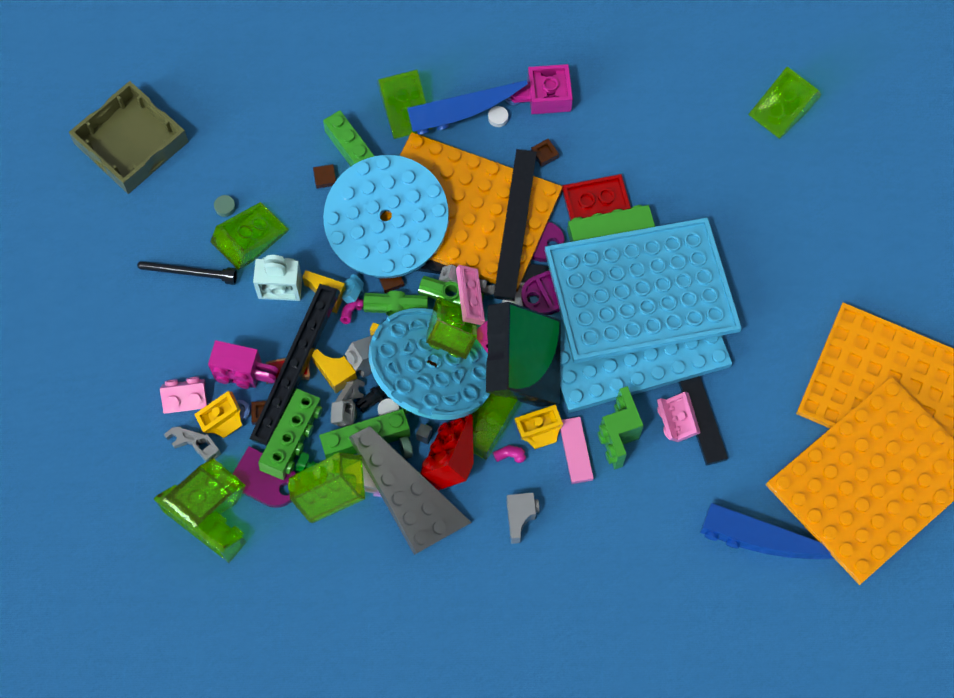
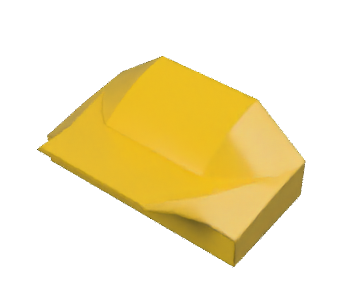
(220, 416)
(540, 427)

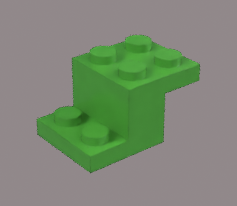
(620, 428)

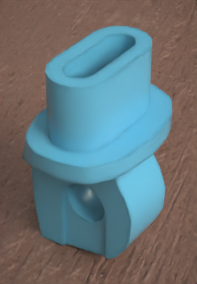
(354, 288)

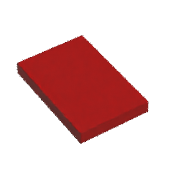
(595, 196)

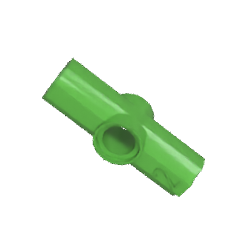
(433, 288)
(392, 302)

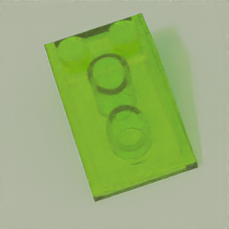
(397, 95)
(785, 103)
(248, 235)
(449, 331)
(205, 493)

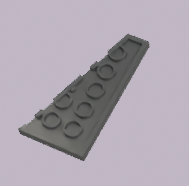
(414, 503)

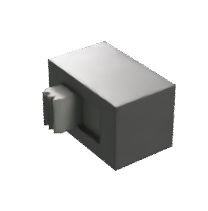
(424, 433)

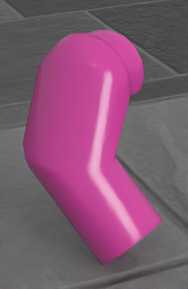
(348, 310)
(510, 451)

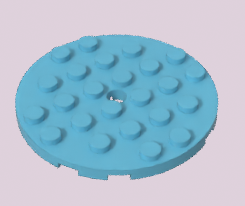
(394, 245)
(401, 369)

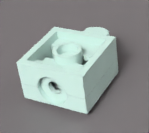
(277, 278)

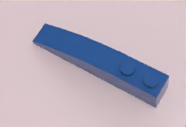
(453, 109)
(755, 535)

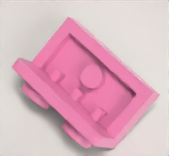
(183, 395)
(678, 417)

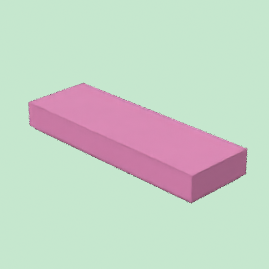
(470, 295)
(576, 451)

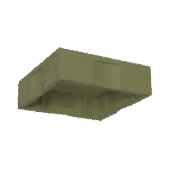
(128, 137)

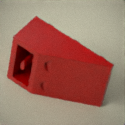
(450, 454)

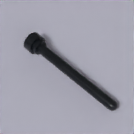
(227, 275)

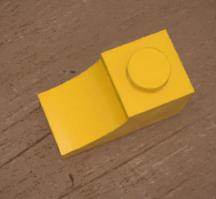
(313, 280)
(335, 370)

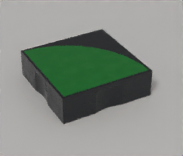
(523, 354)

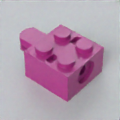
(546, 89)
(239, 365)

